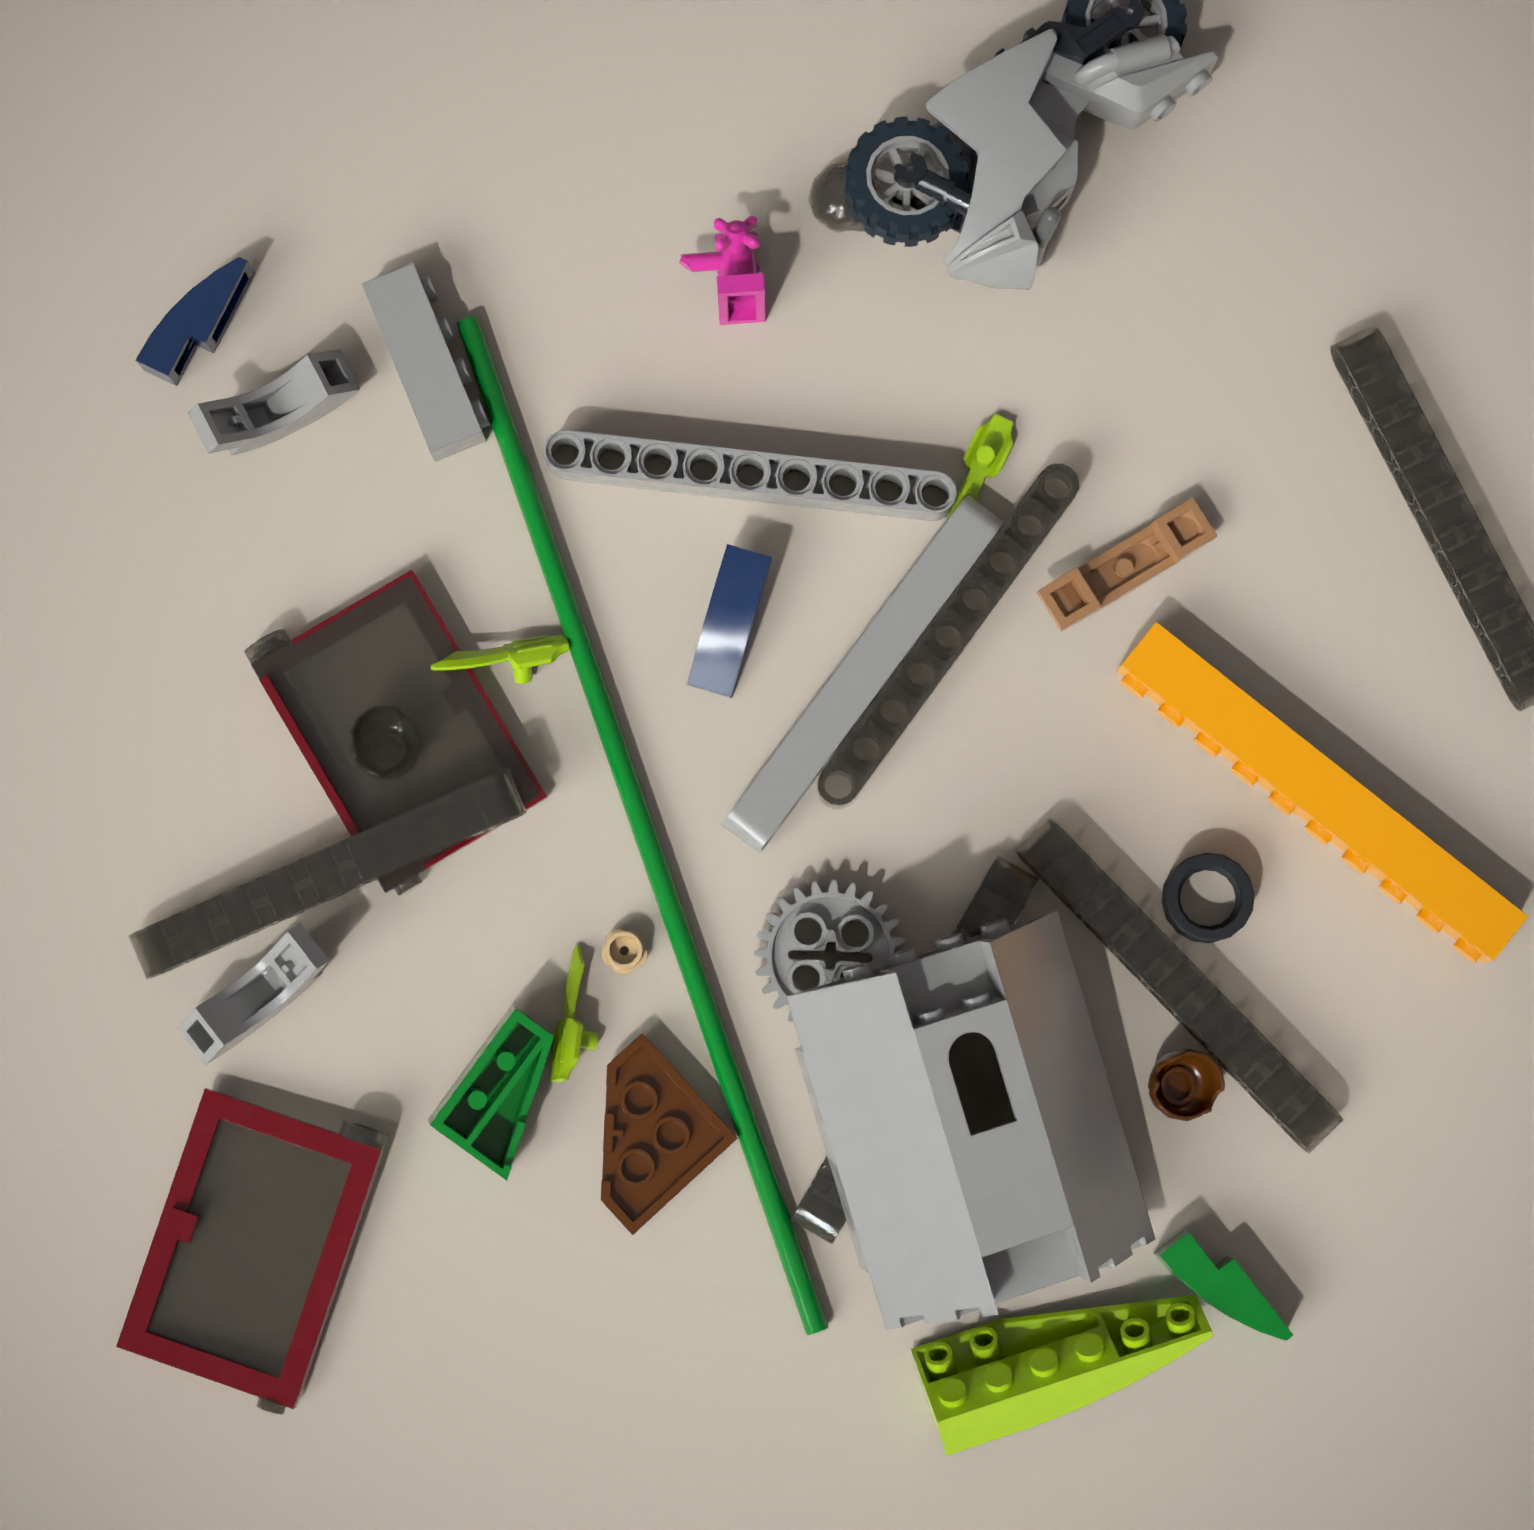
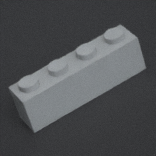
(424, 361)

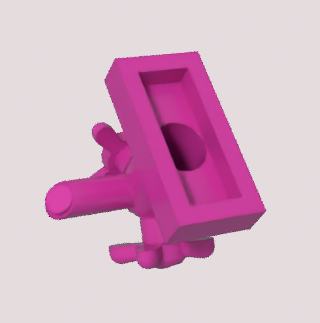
(739, 281)

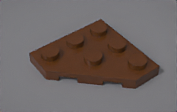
(653, 1134)

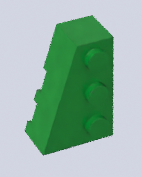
(495, 1091)

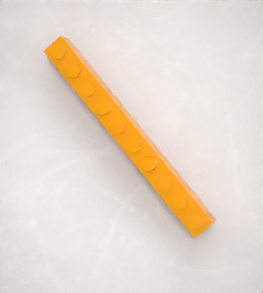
(1321, 794)

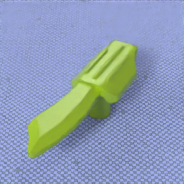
(985, 456)
(521, 653)
(570, 1032)

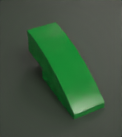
(1220, 1285)

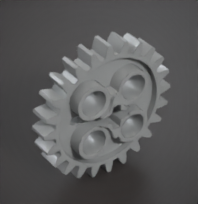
(831, 912)

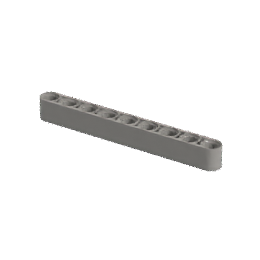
(730, 461)
(862, 675)

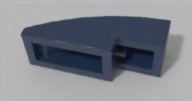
(195, 321)
(729, 620)

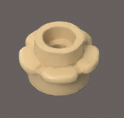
(611, 950)

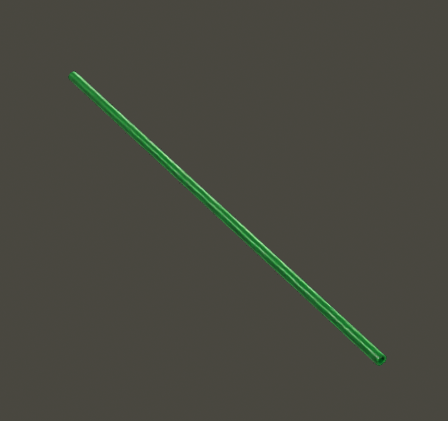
(643, 828)

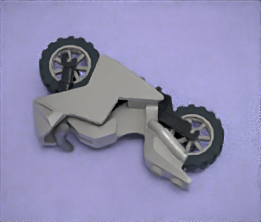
(1009, 136)

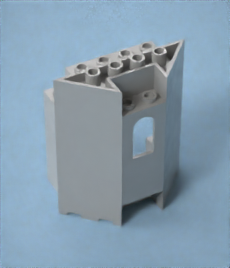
(952, 1214)

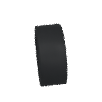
(1243, 897)

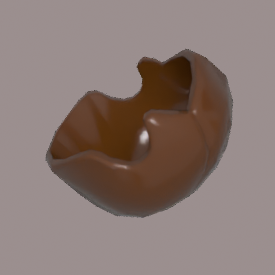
(1185, 1084)

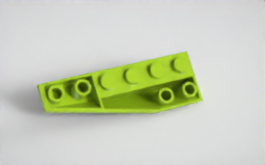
(1048, 1364)

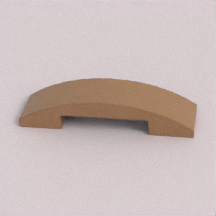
(1127, 565)

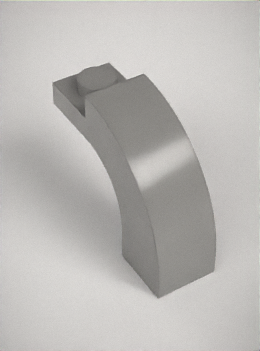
(278, 408)
(255, 996)

